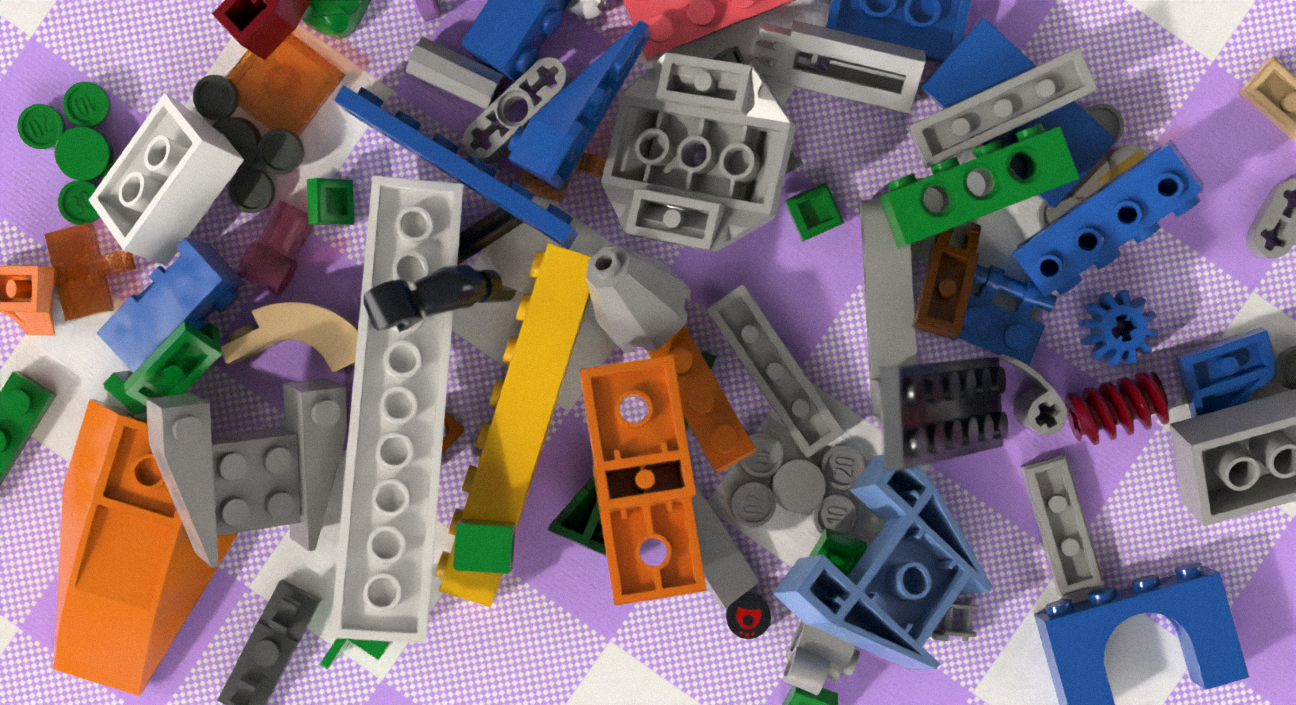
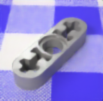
(499, 109)

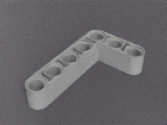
(887, 299)

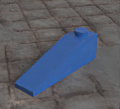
(566, 125)

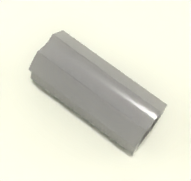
(454, 73)

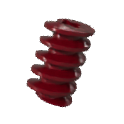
(1117, 406)

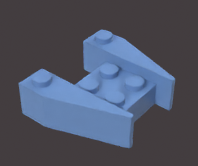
(902, 578)

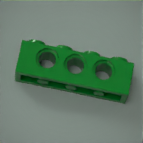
(1048, 168)

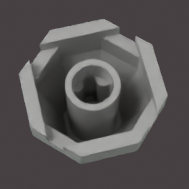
(636, 298)

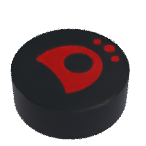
(748, 616)

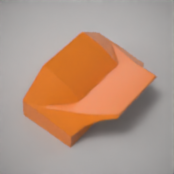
(28, 297)

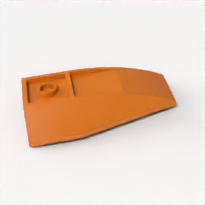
(122, 557)

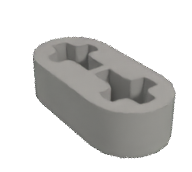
(1266, 220)

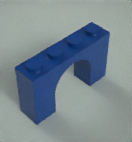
(1191, 600)

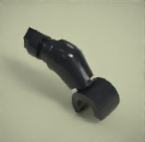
(436, 293)

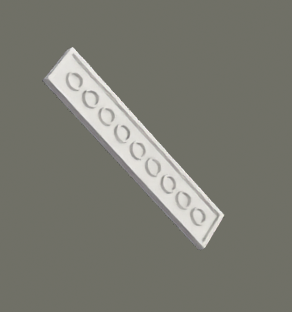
(396, 422)

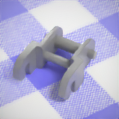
(965, 631)

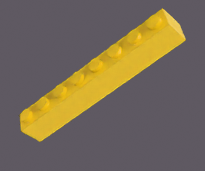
(522, 410)

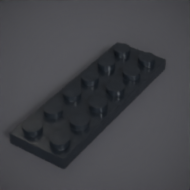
(941, 410)

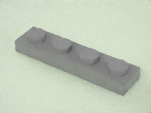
(1002, 107)
(774, 371)

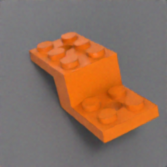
(643, 479)

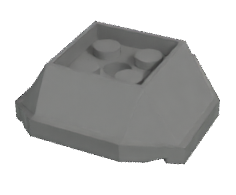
(661, 127)

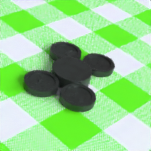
(277, 150)

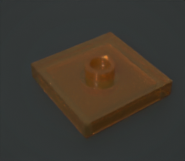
(286, 86)

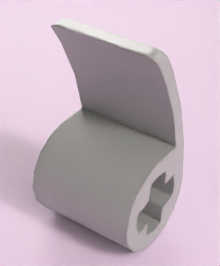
(1041, 392)

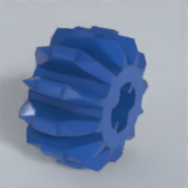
(1129, 339)

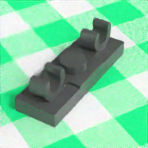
(270, 646)

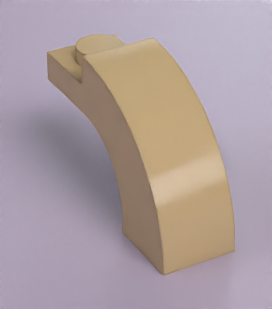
(316, 325)

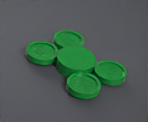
(80, 151)

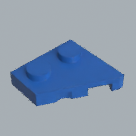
(1226, 371)

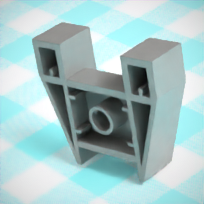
(250, 476)

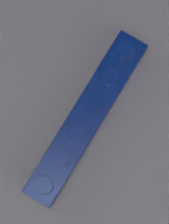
(442, 155)

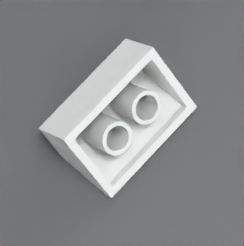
(164, 181)

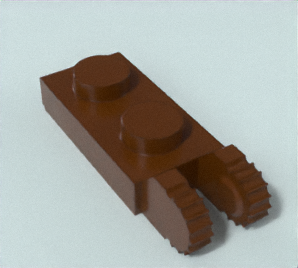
(947, 284)

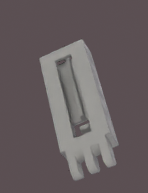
(856, 69)

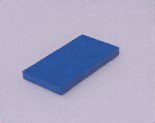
(989, 59)

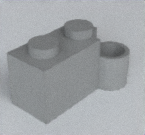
(815, 657)

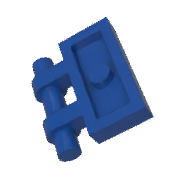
(999, 328)

